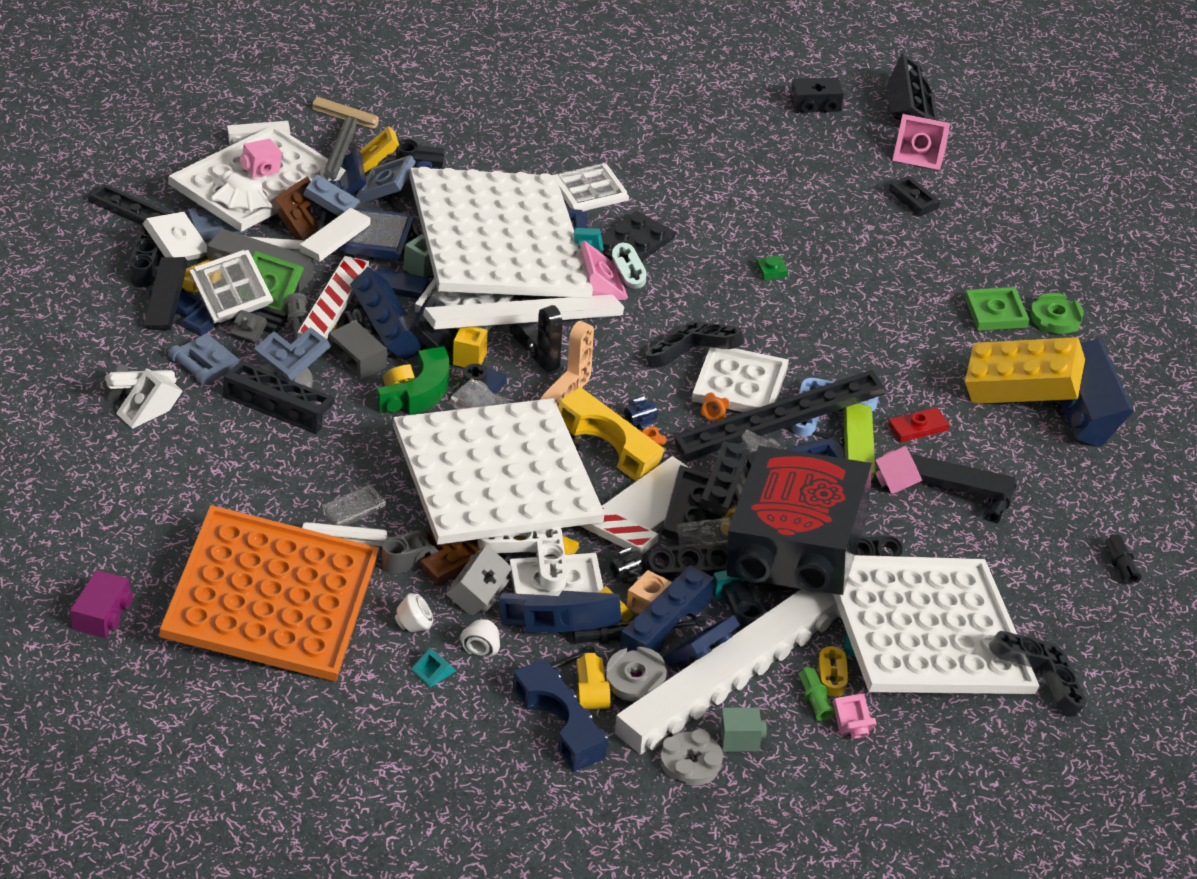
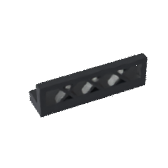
(273, 399)

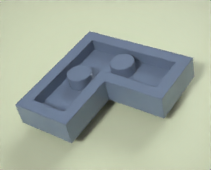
(294, 357)

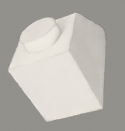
(149, 398)

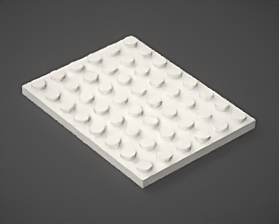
(498, 233)

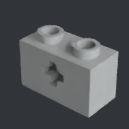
(479, 581)

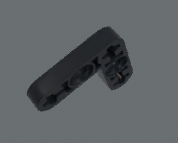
(690, 335)
(544, 341)
(1050, 660)

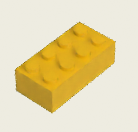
(1025, 370)

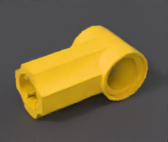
(591, 685)

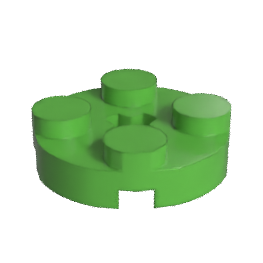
(1066, 320)

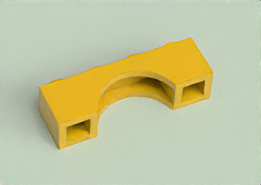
(589, 416)

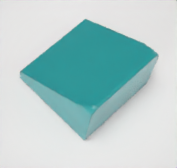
(432, 668)

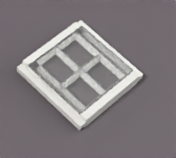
(591, 187)
(231, 286)

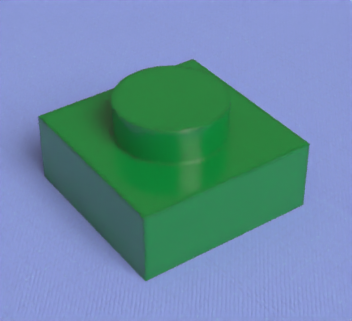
(772, 267)

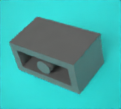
(358, 349)

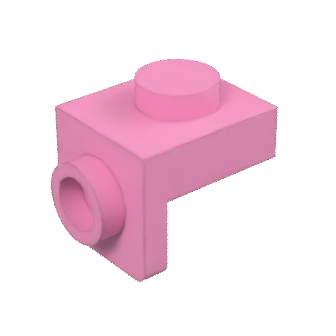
(853, 716)

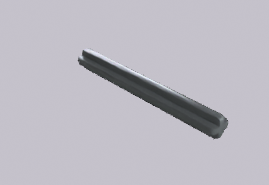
(340, 148)

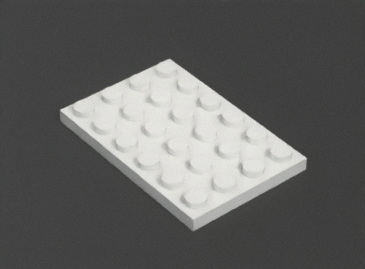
(204, 177)

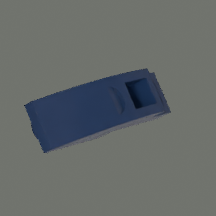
(560, 613)

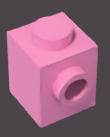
(261, 158)
(897, 470)

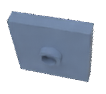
(386, 179)

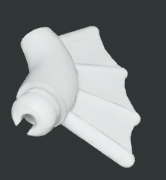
(241, 192)

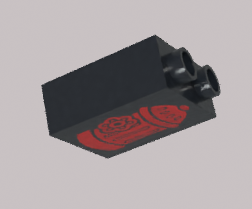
(799, 520)

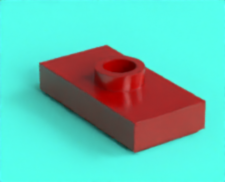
(918, 424)

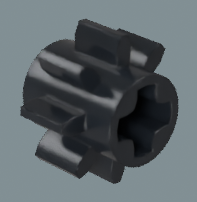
(627, 565)

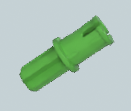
(816, 694)

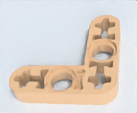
(578, 363)

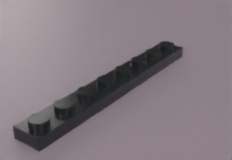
(780, 414)

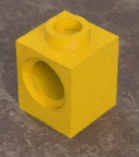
(470, 346)

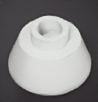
(414, 614)
(481, 638)

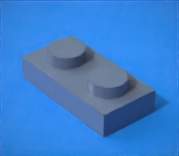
(330, 196)

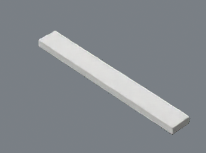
(520, 311)

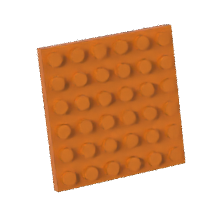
(270, 593)

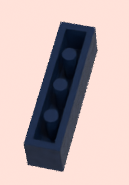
(386, 313)

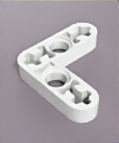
(543, 547)

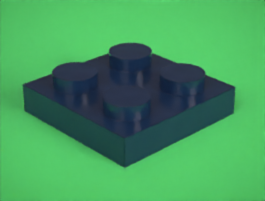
(700, 644)

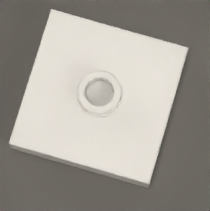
(176, 236)

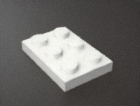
(582, 575)

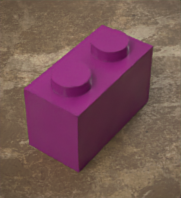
(101, 604)

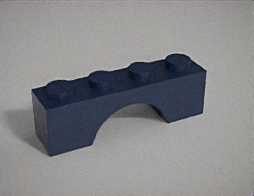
(684, 596)
(542, 688)

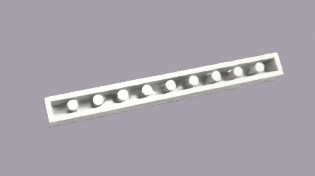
(724, 669)

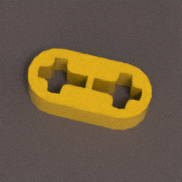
(398, 375)
(839, 671)

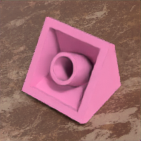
(921, 142)
(602, 273)

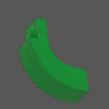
(422, 391)

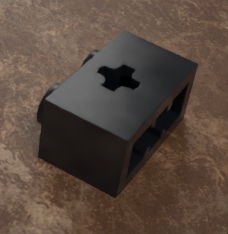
(816, 95)

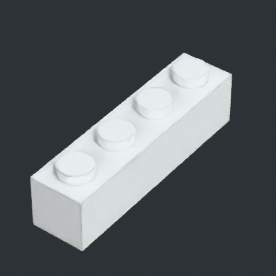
(239, 132)

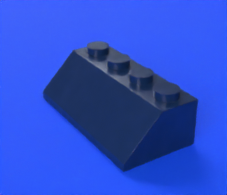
(1101, 398)

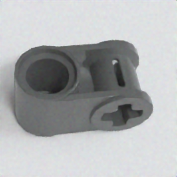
(405, 551)

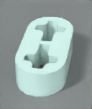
(633, 263)

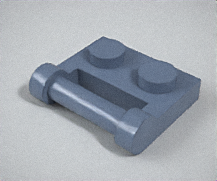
(208, 224)
(207, 352)

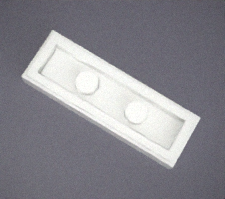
(335, 234)

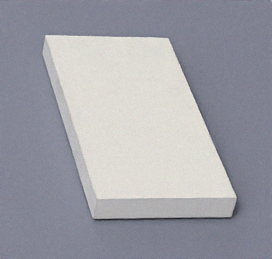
(649, 497)

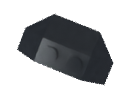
(910, 91)

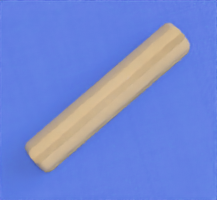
(341, 111)

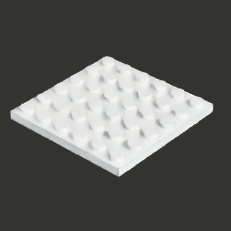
(497, 470)
(929, 626)

